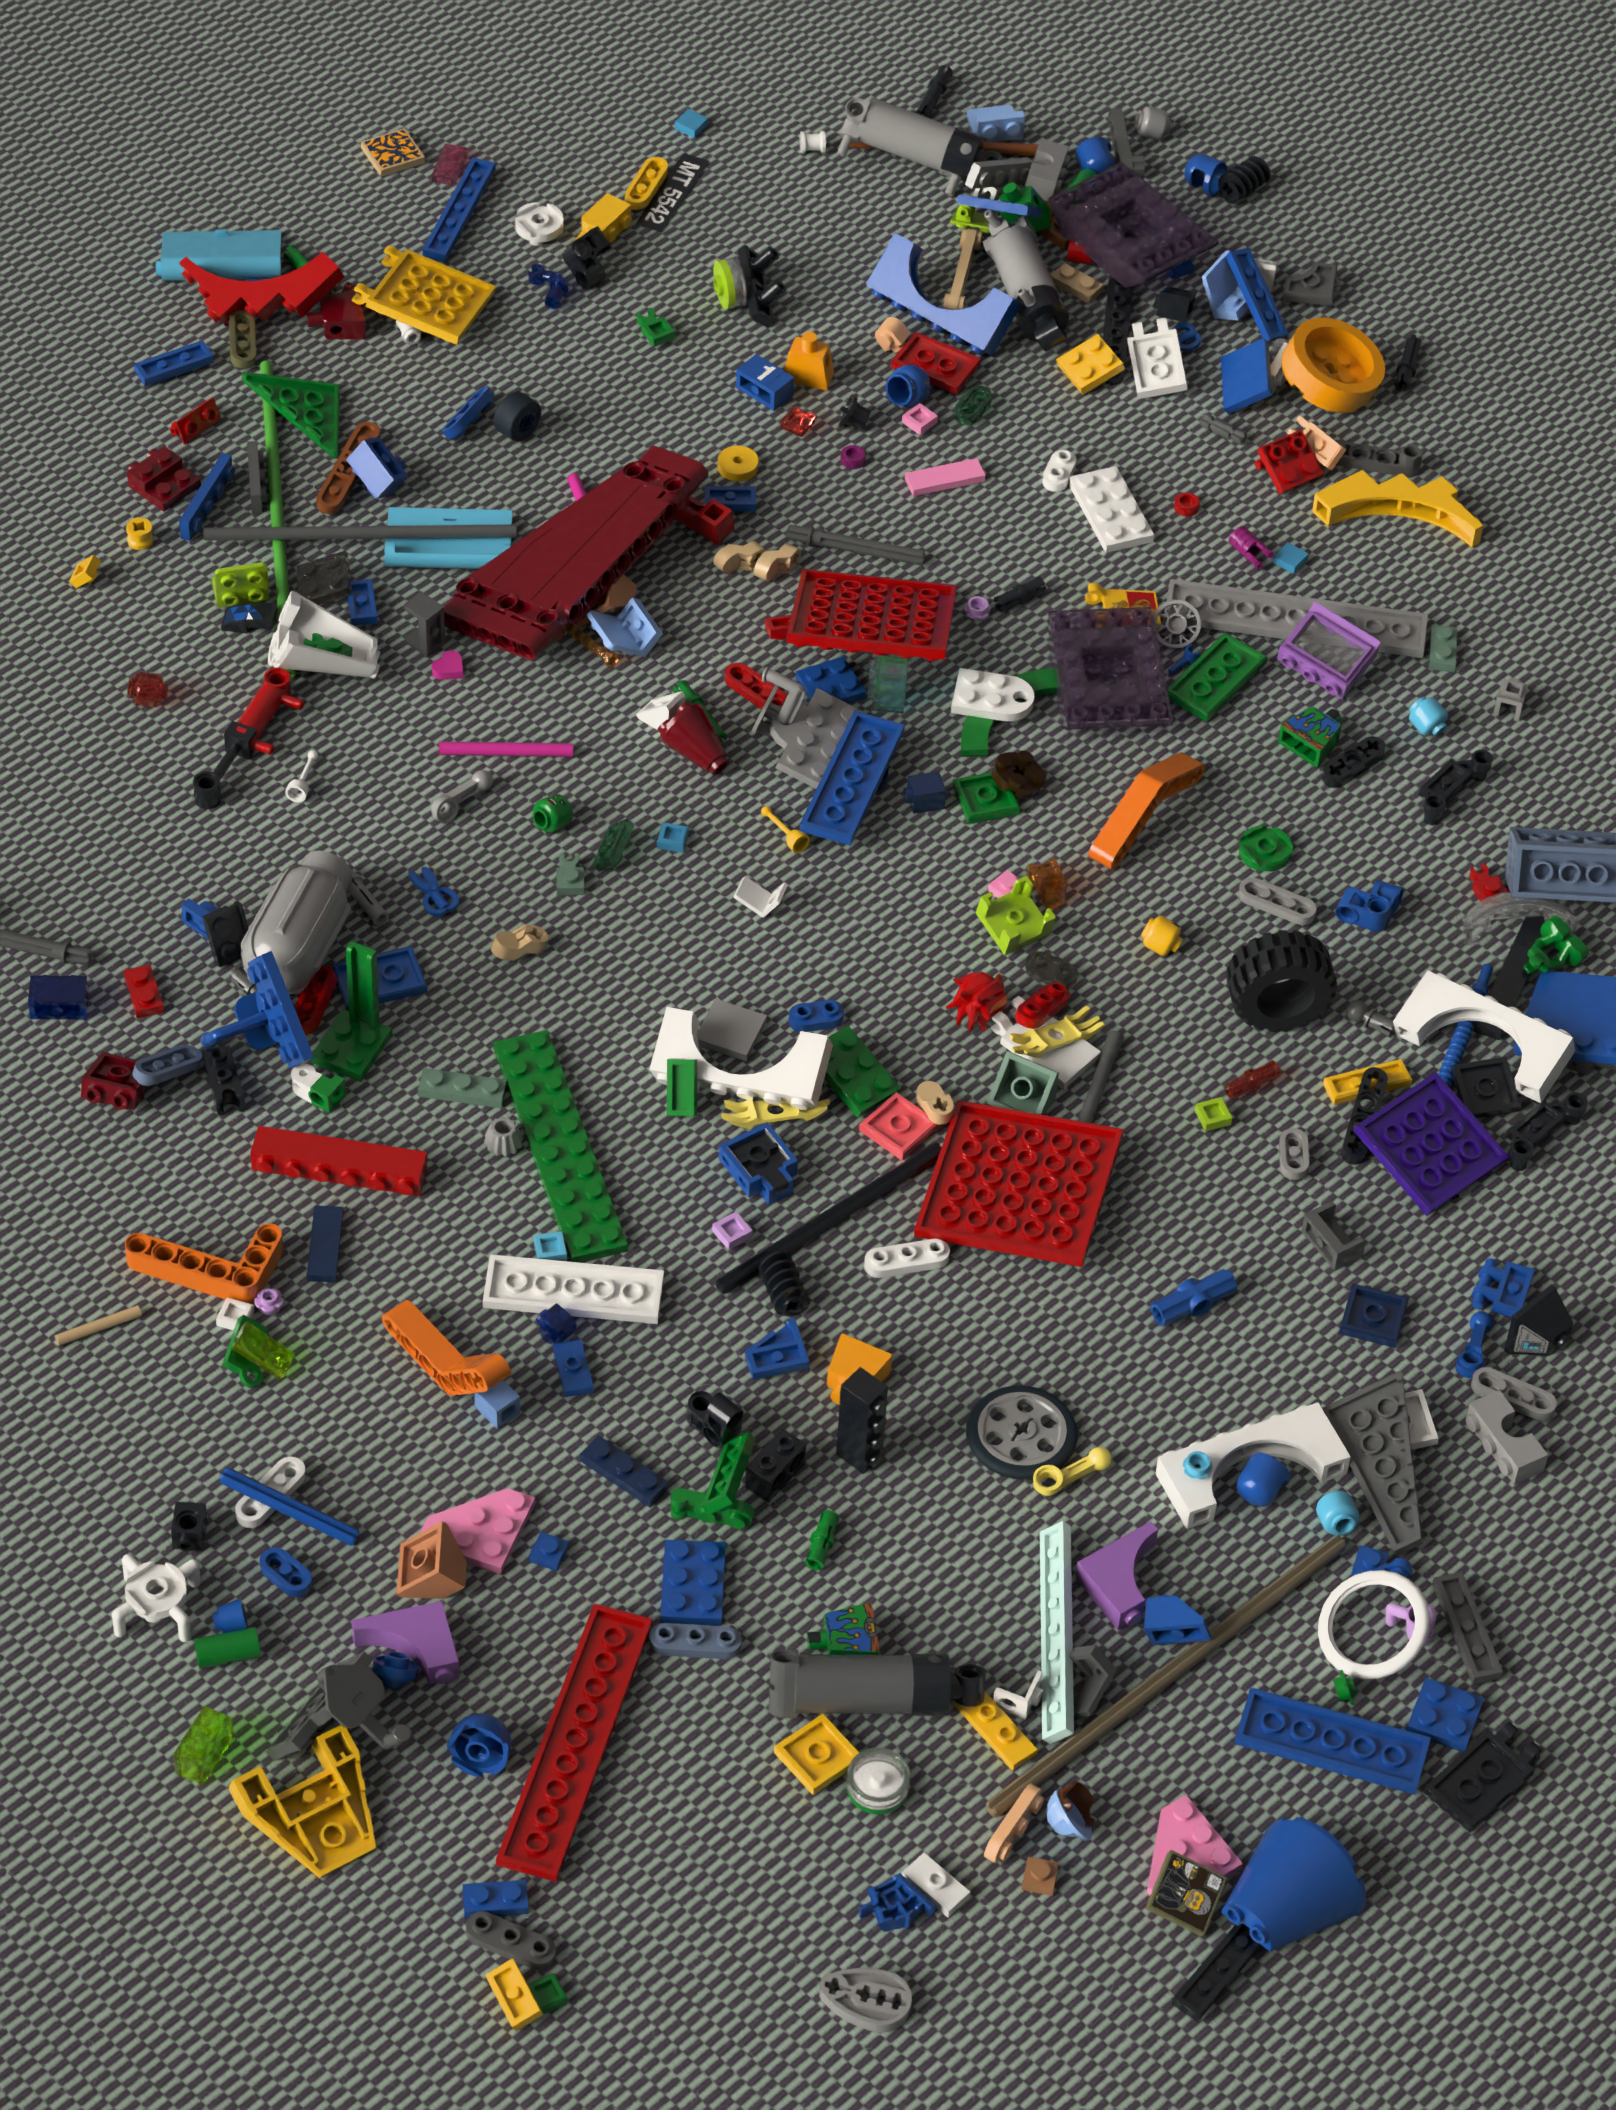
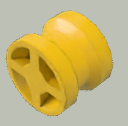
(139, 533)

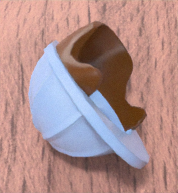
(1070, 1810)

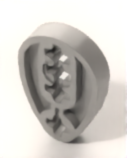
(867, 2015)

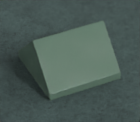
(1024, 1085)

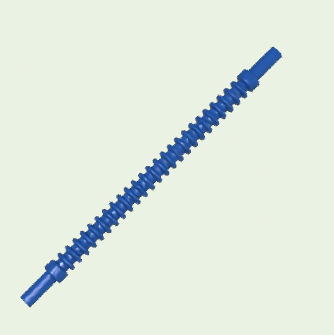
(1463, 1031)

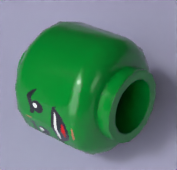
(552, 813)

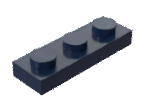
(624, 1471)

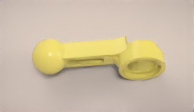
(1098, 1459)

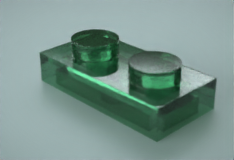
(613, 845)

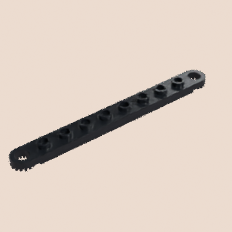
(1117, 322)

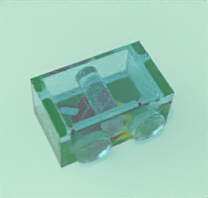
(889, 684)

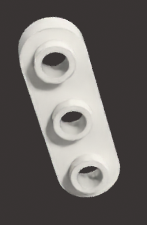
(896, 1263)
(276, 1479)

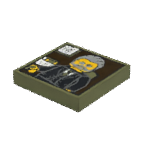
(1186, 1893)

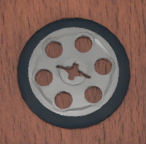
(1006, 1400)

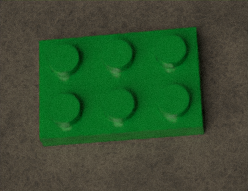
(857, 1073)

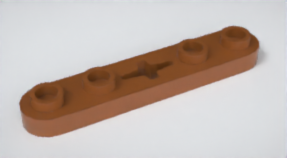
(338, 484)

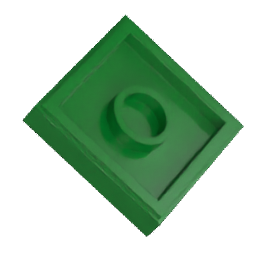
(984, 799)

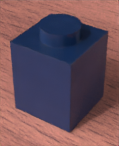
(925, 792)

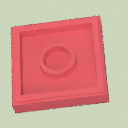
(898, 1126)

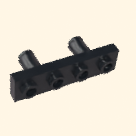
(758, 294)

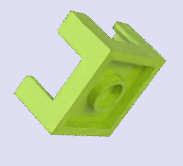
(1014, 917)

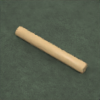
(98, 1325)

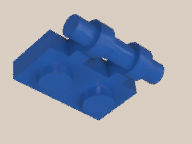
(1512, 1288)

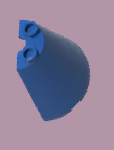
(1295, 1885)

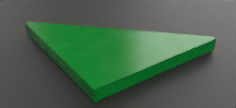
(305, 403)

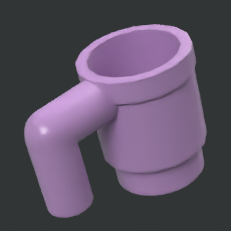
(1394, 1611)

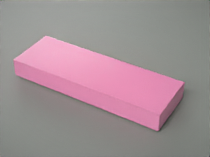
(945, 477)

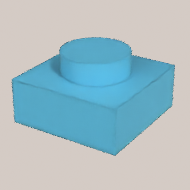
(550, 1246)

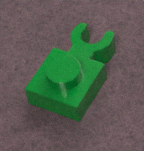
(655, 330)
(331, 645)

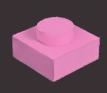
(919, 419)
(1002, 884)

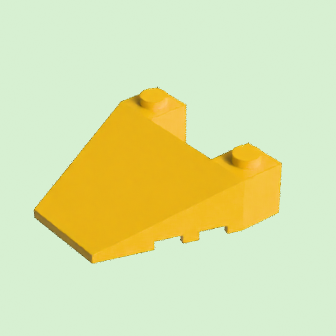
(321, 1818)

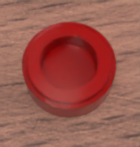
(1186, 504)

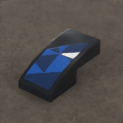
(242, 616)

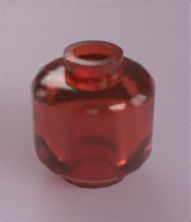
(147, 689)

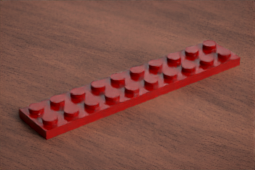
(574, 1743)

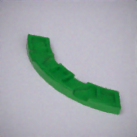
(977, 730)

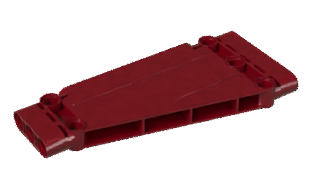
(574, 557)

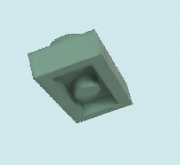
(1442, 648)

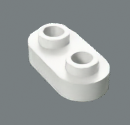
(1058, 470)

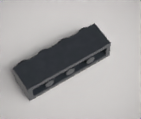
(862, 1420)

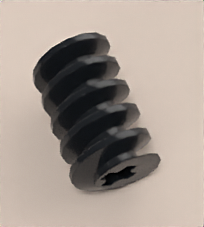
(1243, 179)
(784, 1284)

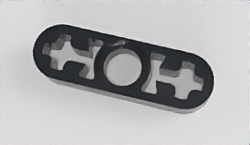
(1350, 771)

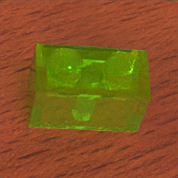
(203, 1745)

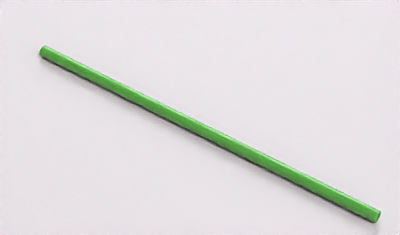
(275, 498)

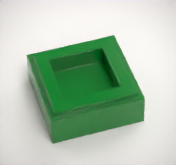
(548, 1993)

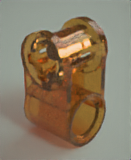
(1048, 883)

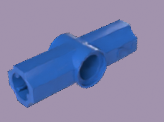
(1193, 1297)

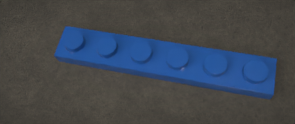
(459, 209)

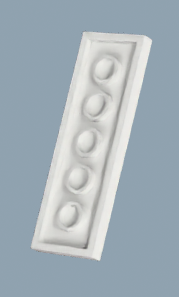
(577, 1287)

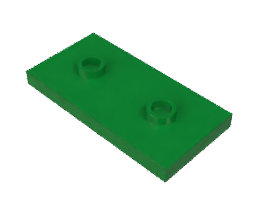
(1215, 677)

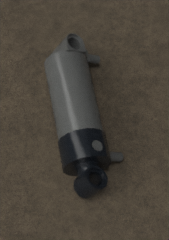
(870, 1684)

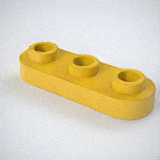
(646, 182)

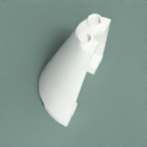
(303, 618)

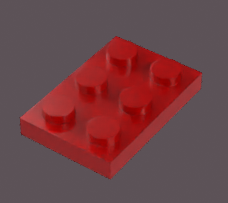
(944, 364)

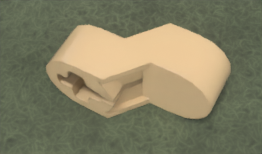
(738, 557)
(777, 562)
(519, 942)
(934, 1102)

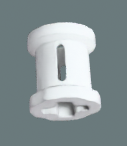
(812, 142)

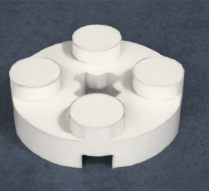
(549, 225)

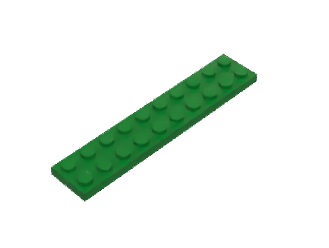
(560, 1147)

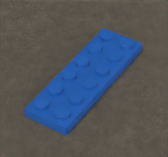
(852, 778)
(1332, 1740)

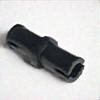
(1019, 594)

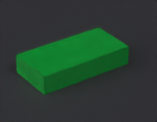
(681, 1087)

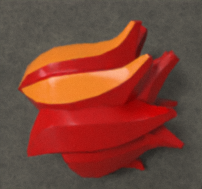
(979, 998)

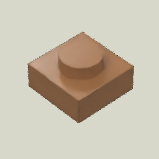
(1040, 1876)

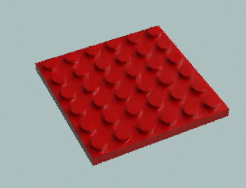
(872, 614)
(1019, 1183)

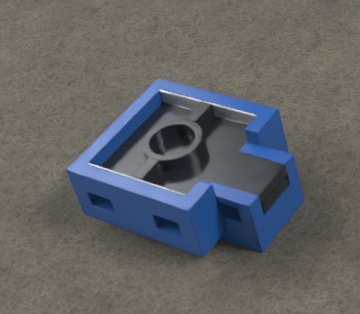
(760, 1163)

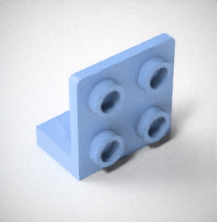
(1223, 291)

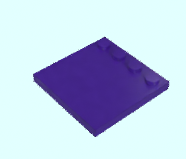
(1431, 1143)

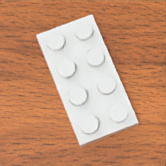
(1111, 509)

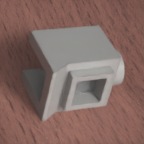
(1512, 693)

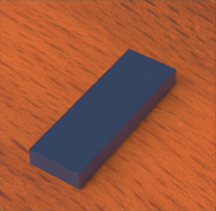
(325, 1244)

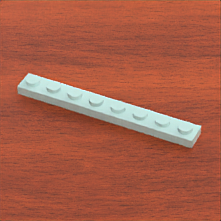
(1056, 1632)

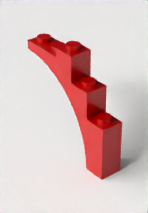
(295, 290)

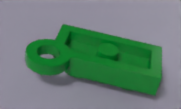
(237, 1363)

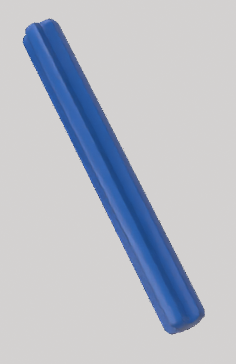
(289, 1506)

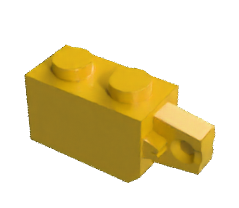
(610, 215)

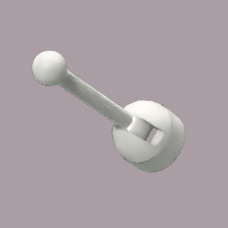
(295, 786)

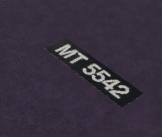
(672, 192)

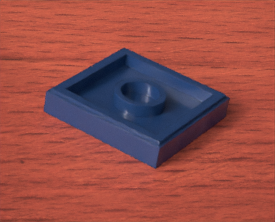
(1373, 1315)

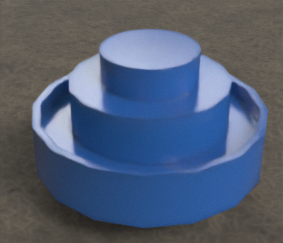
(395, 1669)

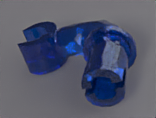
(557, 286)

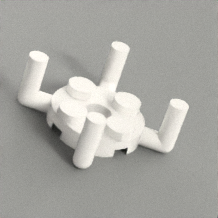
(156, 1606)

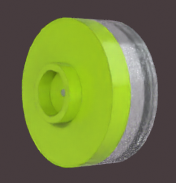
(729, 283)

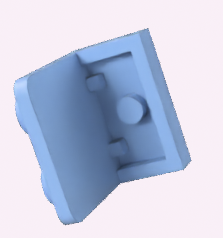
(997, 123)
(630, 631)

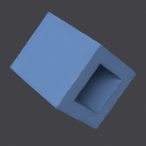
(498, 1404)

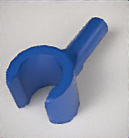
(1188, 658)

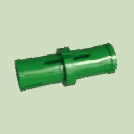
(822, 1540)

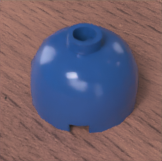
(480, 1744)

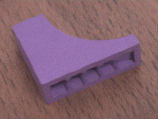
(1110, 1576)
(417, 1632)

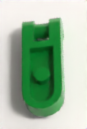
(689, 1502)

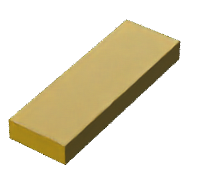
(1345, 1086)

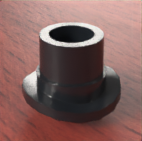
(854, 413)

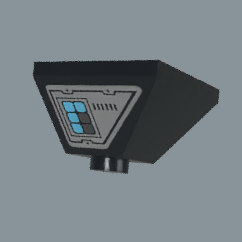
(1540, 1326)

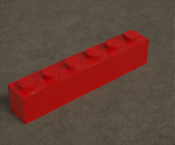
(339, 1161)

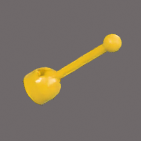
(795, 839)

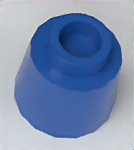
(230, 1617)

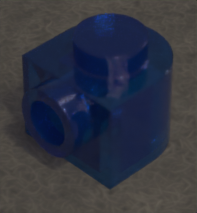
(555, 1324)

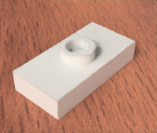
(936, 1884)

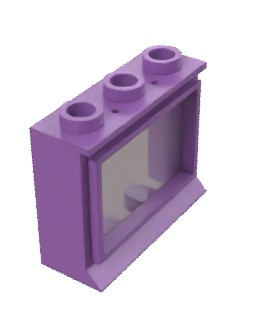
(1328, 650)

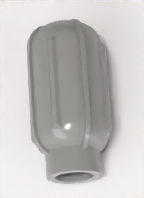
(301, 918)

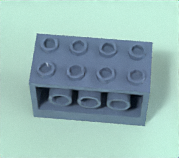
(1561, 864)

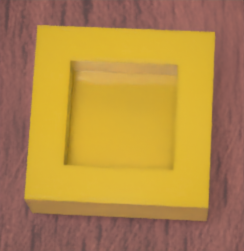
(85, 571)

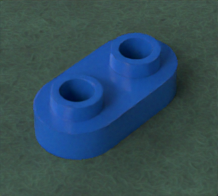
(816, 1016)
(288, 1573)

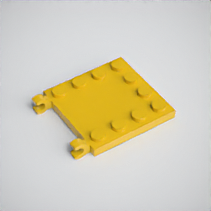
(426, 295)

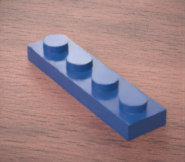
(1256, 294)
(204, 499)

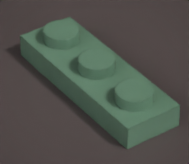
(462, 1088)

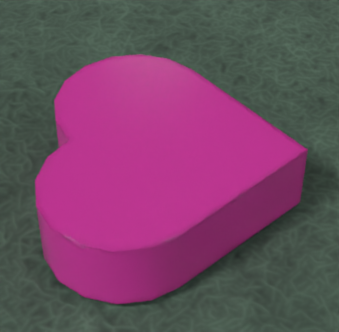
(448, 666)

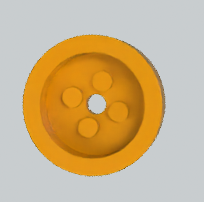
(1348, 353)

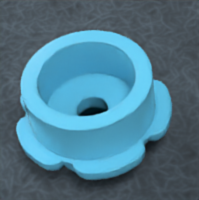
(1200, 1460)

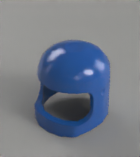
(1095, 154)
(1205, 171)
(1262, 1479)

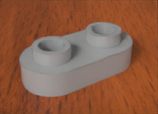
(1295, 1158)

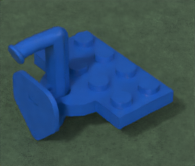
(266, 1016)

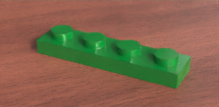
(728, 1473)

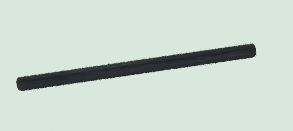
(832, 1216)

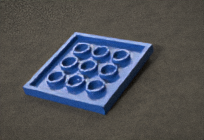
(1583, 1008)

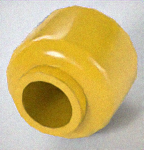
(1162, 935)

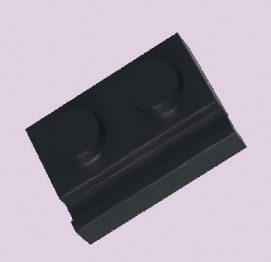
(225, 932)

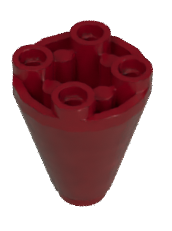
(694, 738)

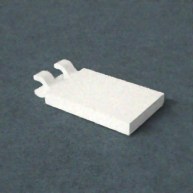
(1156, 361)
(1068, 1060)

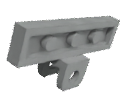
(996, 174)

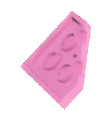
(487, 1527)
(1191, 1835)

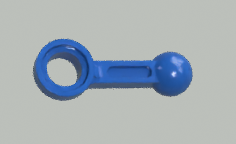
(1480, 1324)

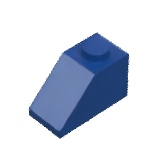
(1173, 1621)

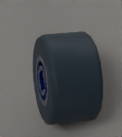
(517, 416)

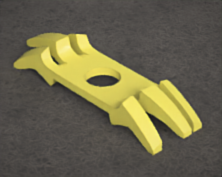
(1067, 1027)
(756, 1112)

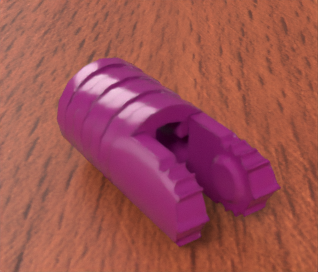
(1249, 546)

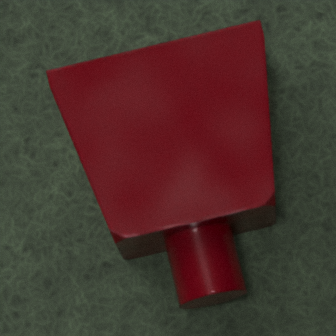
(339, 317)

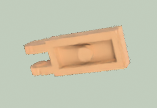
(1324, 447)

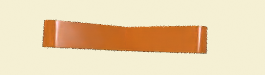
(1140, 802)
(439, 1357)

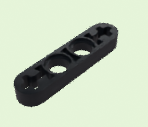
(1360, 1114)

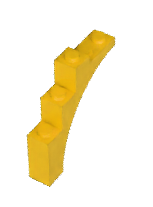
(1398, 496)

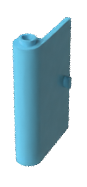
(222, 253)
(445, 552)

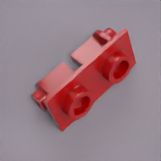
(196, 421)

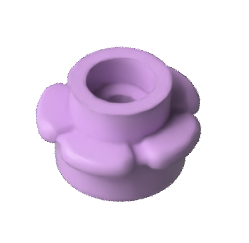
(977, 608)
(269, 1307)

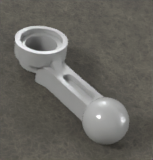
(480, 781)

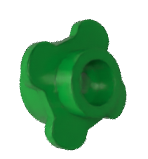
(1344, 1687)

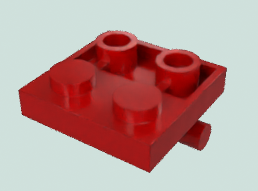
(1289, 461)

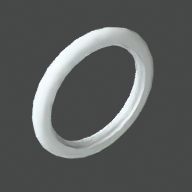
(1389, 1667)

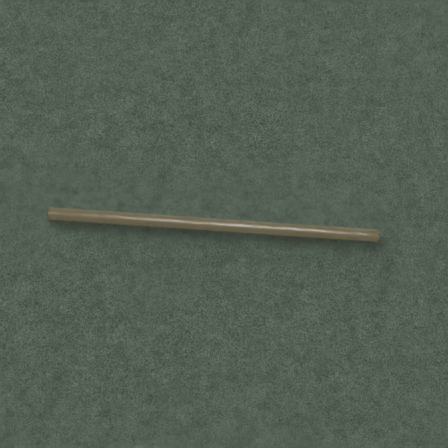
(1166, 1675)

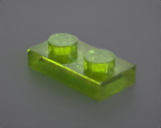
(263, 1350)

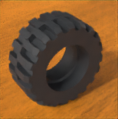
(1276, 958)

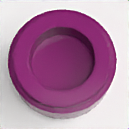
(853, 457)

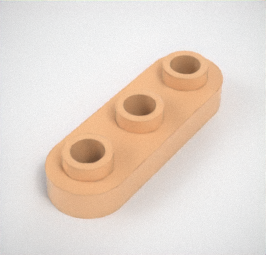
(1014, 1823)

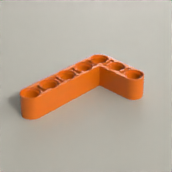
(205, 1271)

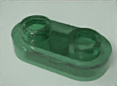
(972, 405)

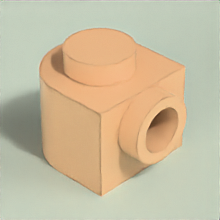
(892, 334)

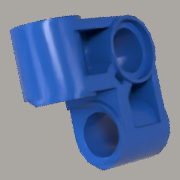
(1370, 909)

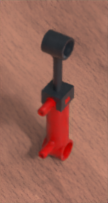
(243, 735)

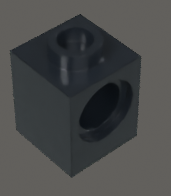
(189, 1516)

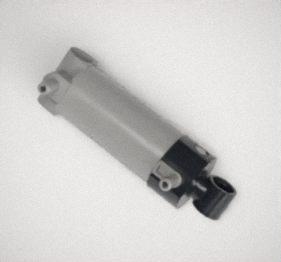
(914, 138)
(1027, 280)

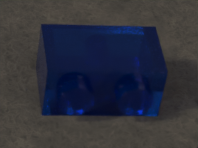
(58, 997)

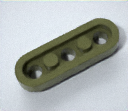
(242, 339)

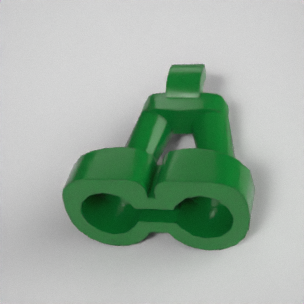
(1557, 934)

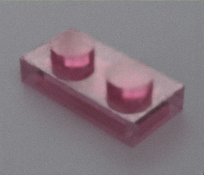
(450, 164)

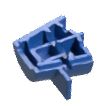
(896, 1904)

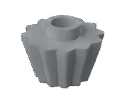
(503, 1137)

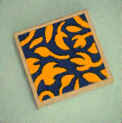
(392, 152)

